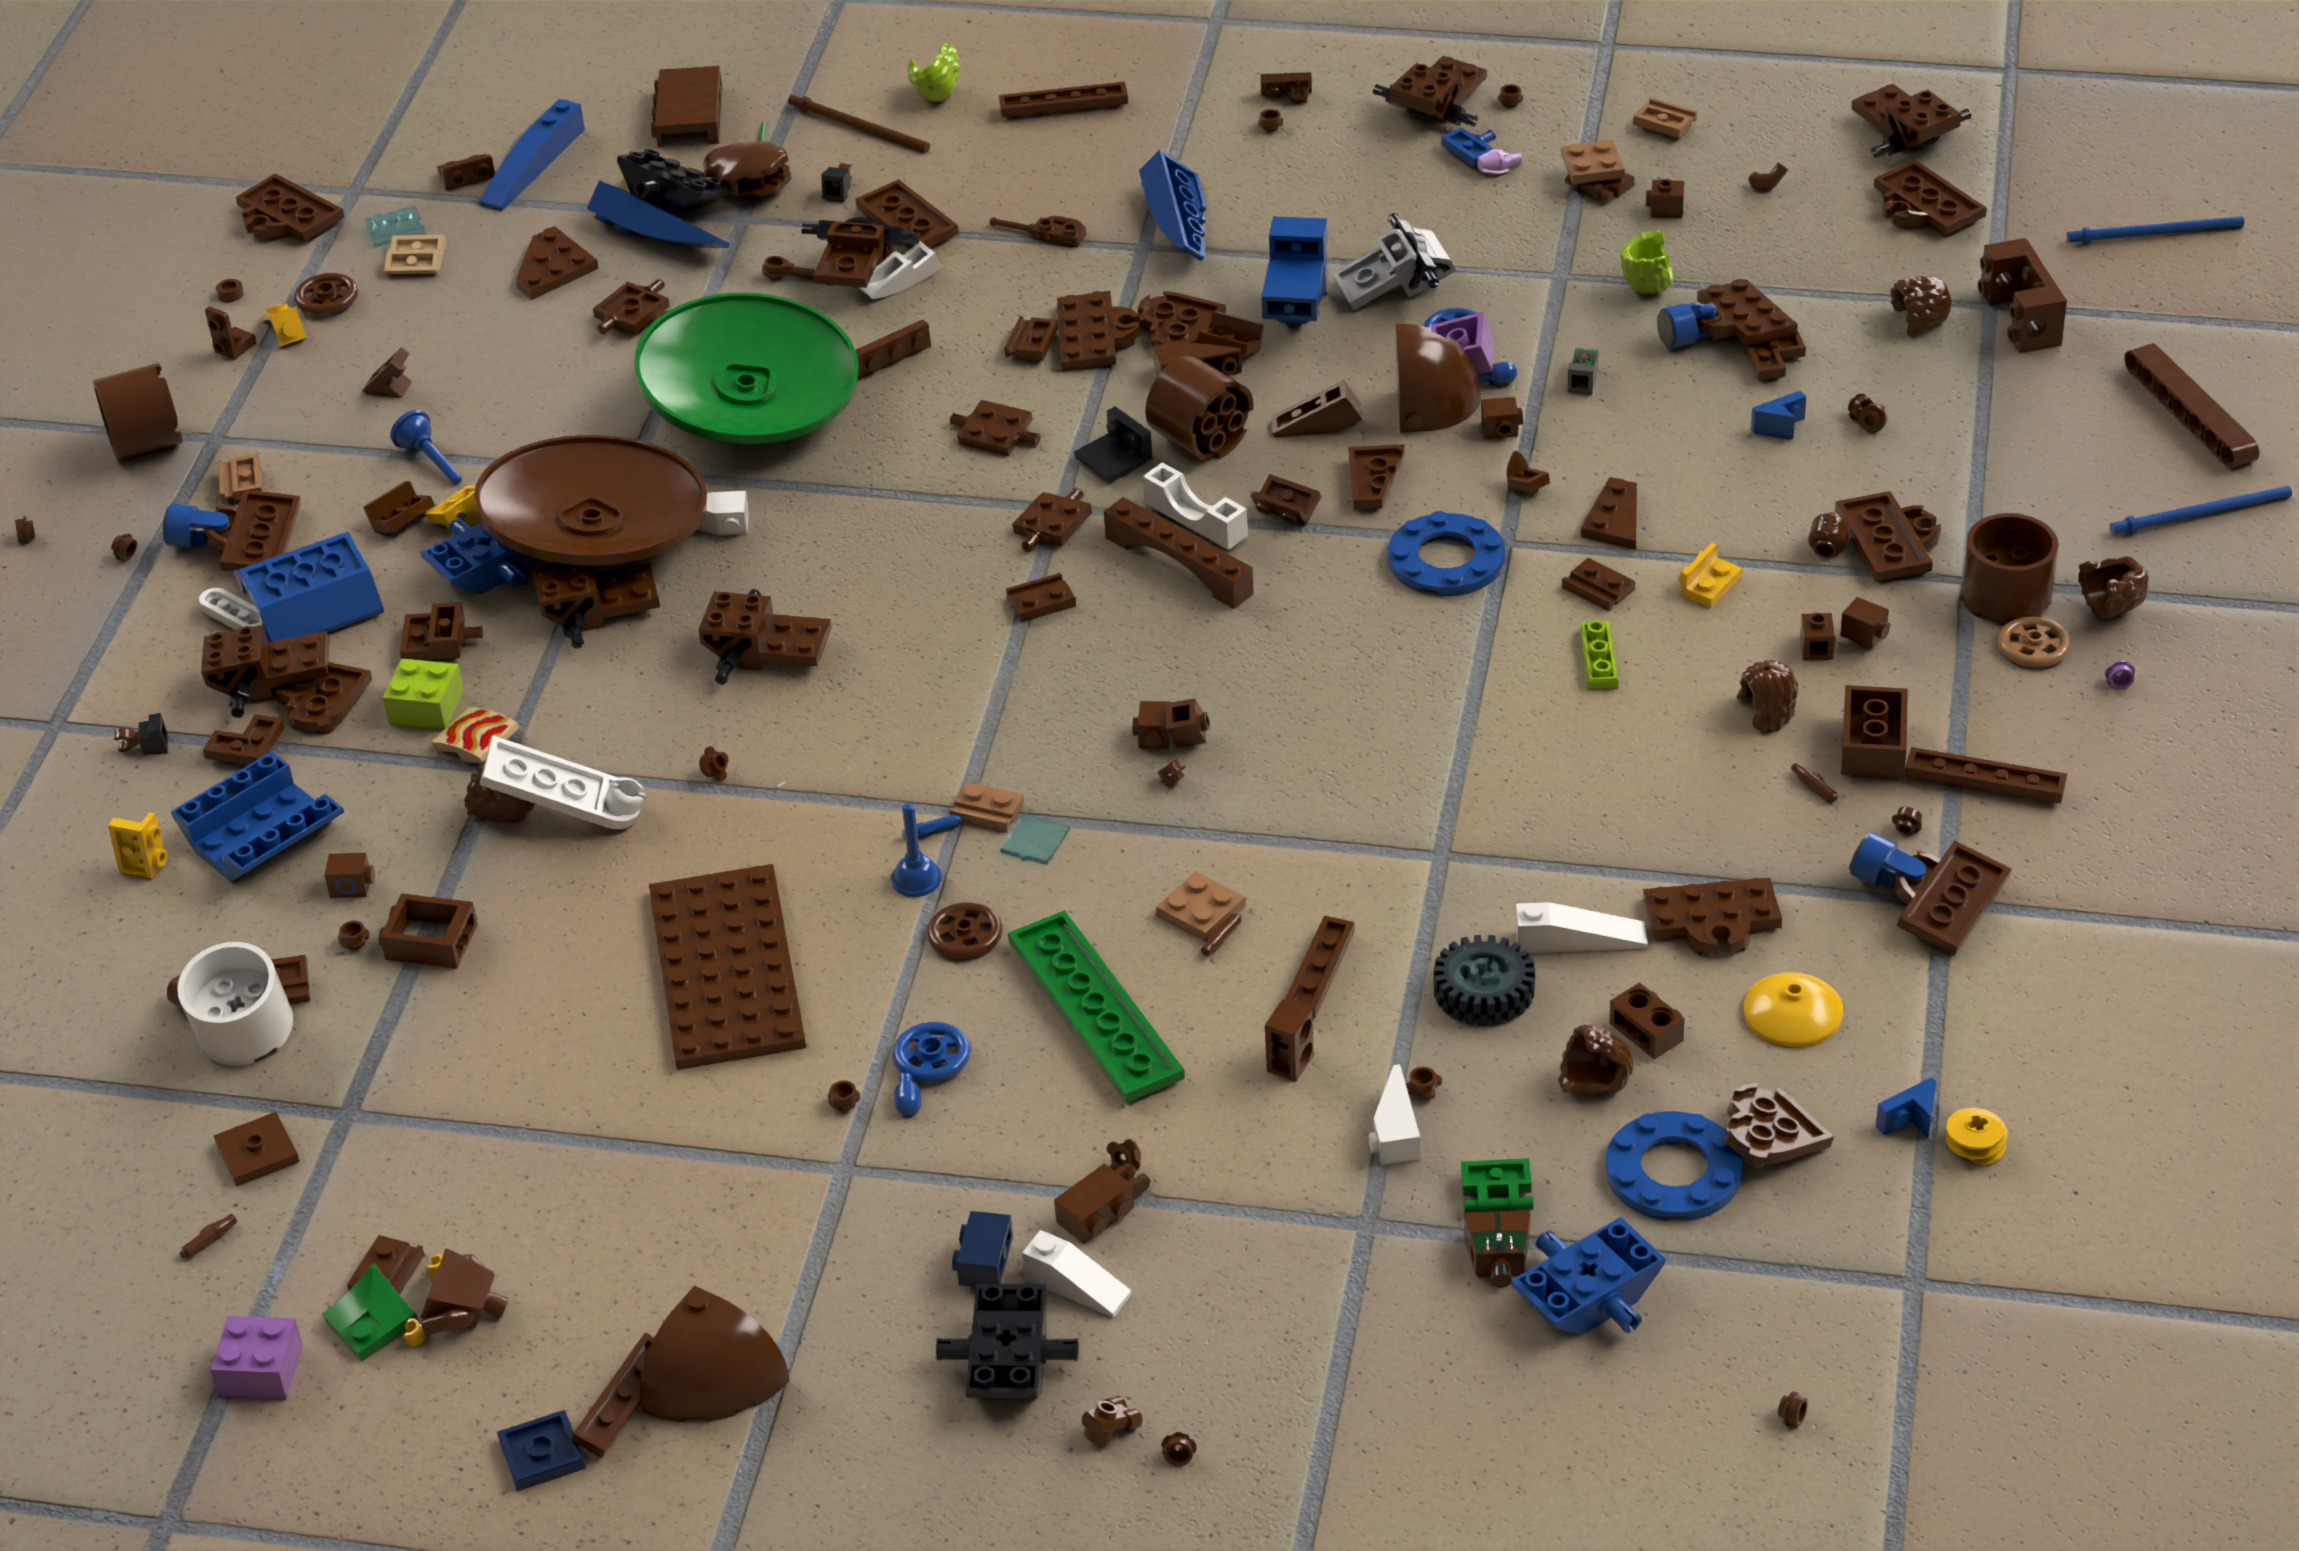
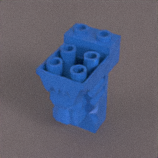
(1295, 270)

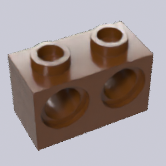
(1647, 1020)
(1289, 1040)

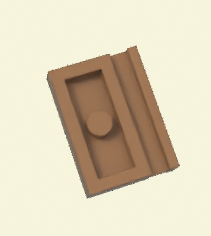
(1665, 118)
(238, 475)
(987, 806)

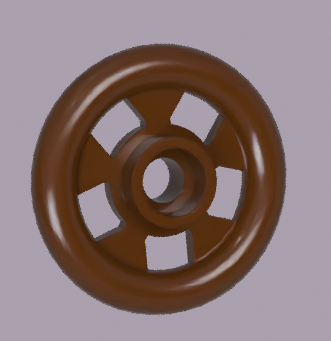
(326, 293)
(964, 930)

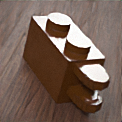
(1099, 1200)

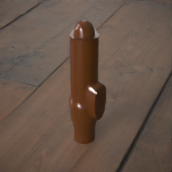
(1815, 781)
(1219, 934)
(208, 1235)

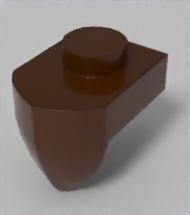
(1524, 478)

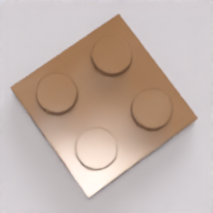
(1592, 161)
(1200, 905)

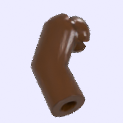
(1767, 180)

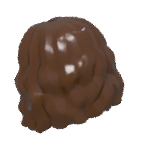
(1924, 300)
(2113, 585)
(1773, 693)
(493, 804)
(1594, 1062)

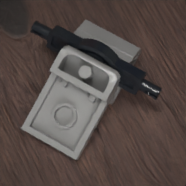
(1403, 258)

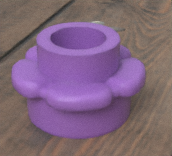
(2121, 680)

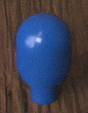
(1501, 374)
(907, 1096)

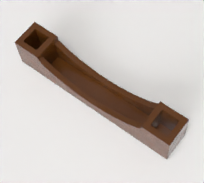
(1223, 574)

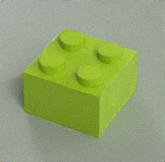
(423, 694)

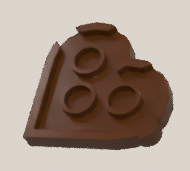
(1176, 317)
(325, 700)
(1771, 1127)

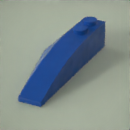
(534, 152)
(1176, 202)
(647, 219)

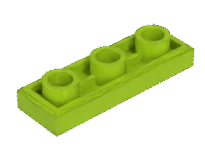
(1598, 655)

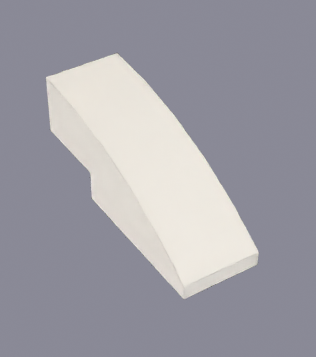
(902, 271)

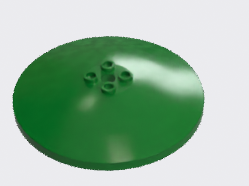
(705, 349)

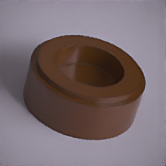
(229, 290)

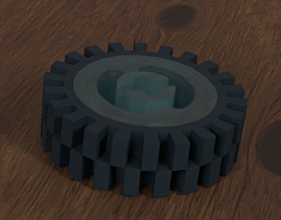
(1484, 980)

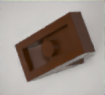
(389, 377)

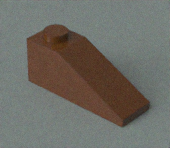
(1321, 413)

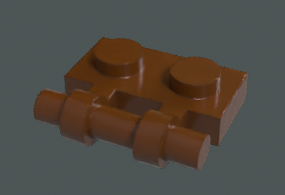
(1604, 189)

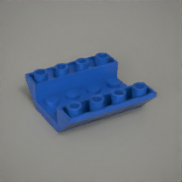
(311, 588)
(251, 817)

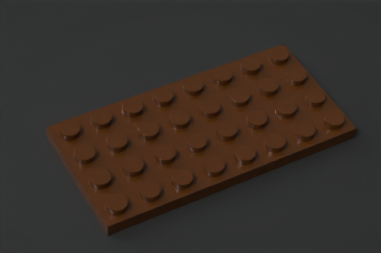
(726, 967)

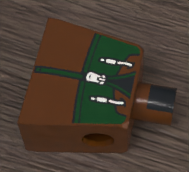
(1498, 1244)

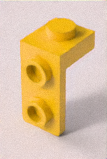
(285, 323)

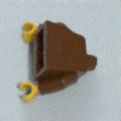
(456, 1296)

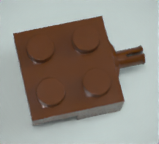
(436, 633)

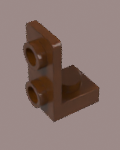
(227, 340)

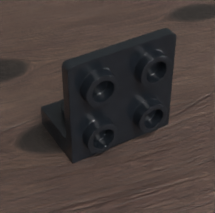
(1118, 451)

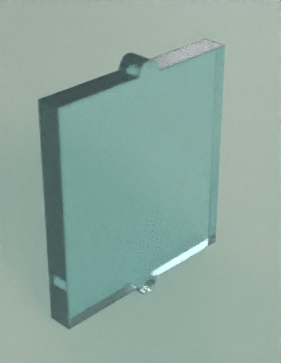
(1035, 839)

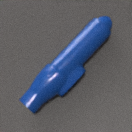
(936, 825)

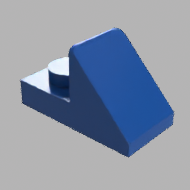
(1779, 415)
(1909, 1106)

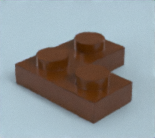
(1769, 355)
(246, 747)

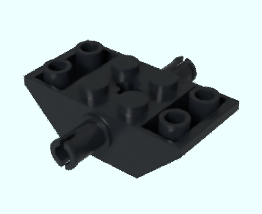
(667, 183)
(1007, 1342)

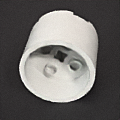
(235, 1003)

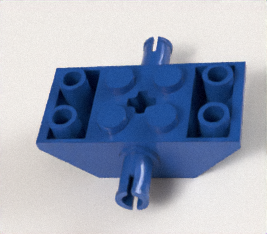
(476, 559)
(1591, 1278)

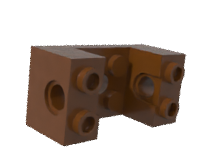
(2018, 276)

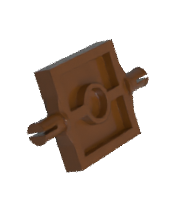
(631, 307)
(995, 428)
(1052, 518)

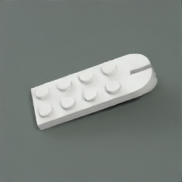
(562, 785)

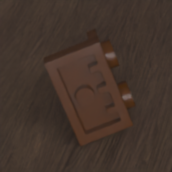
(466, 171)

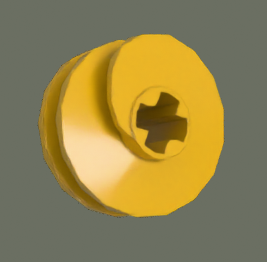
(1976, 1135)

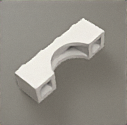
(1170, 494)

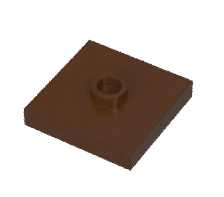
(256, 1148)

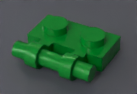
(1493, 1178)

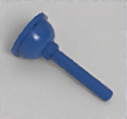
(413, 433)
(916, 872)

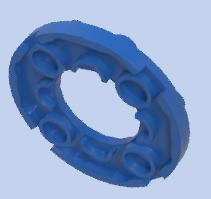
(1454, 581)
(1657, 1200)

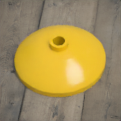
(1793, 1009)

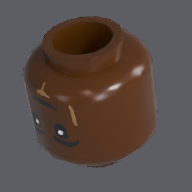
(1828, 534)

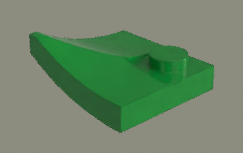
(369, 1314)

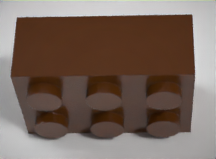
(1874, 731)

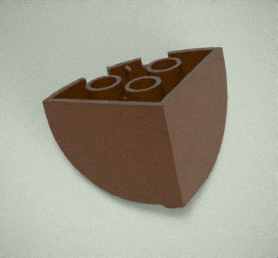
(1433, 379)
(709, 1362)

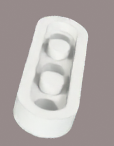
(229, 609)

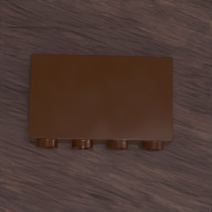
(687, 102)

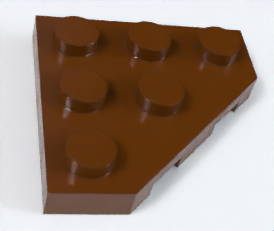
(552, 262)

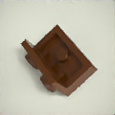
(1233, 332)
(1286, 499)
(396, 508)

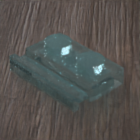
(401, 222)

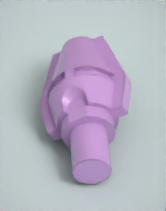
(1497, 162)

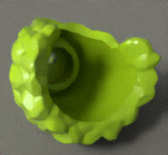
(937, 79)
(1647, 263)

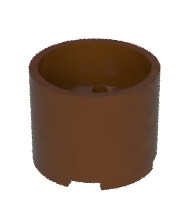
(1198, 408)
(137, 411)
(2009, 567)

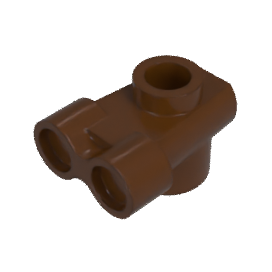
(1109, 1417)

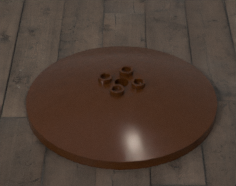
(590, 500)

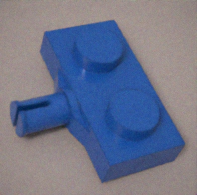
(1468, 145)

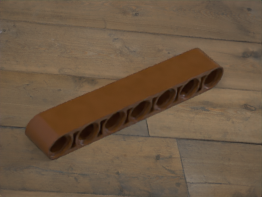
(2192, 406)

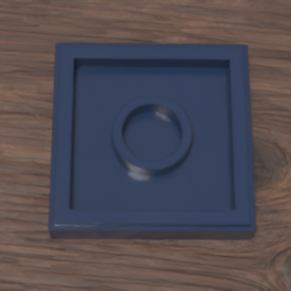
(541, 1450)

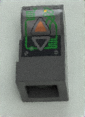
(1583, 367)

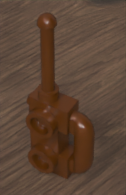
(1050, 229)

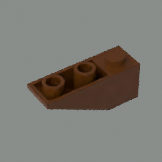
(1223, 358)

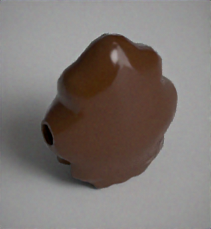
(749, 168)

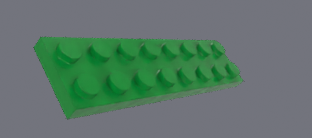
(1096, 1006)

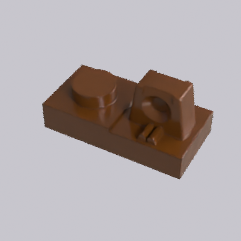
(1282, 83)

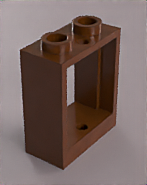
(428, 950)

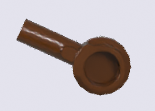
(777, 267)

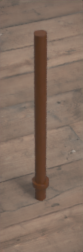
(805, 104)

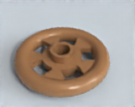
(2034, 642)

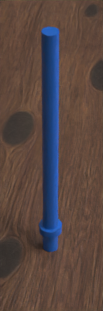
(2087, 235)
(2132, 524)

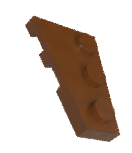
(1373, 473)
(1614, 515)

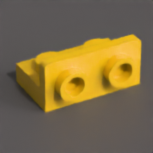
(458, 505)
(1708, 577)
(138, 846)

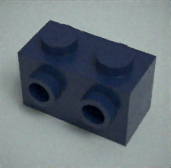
(983, 1249)

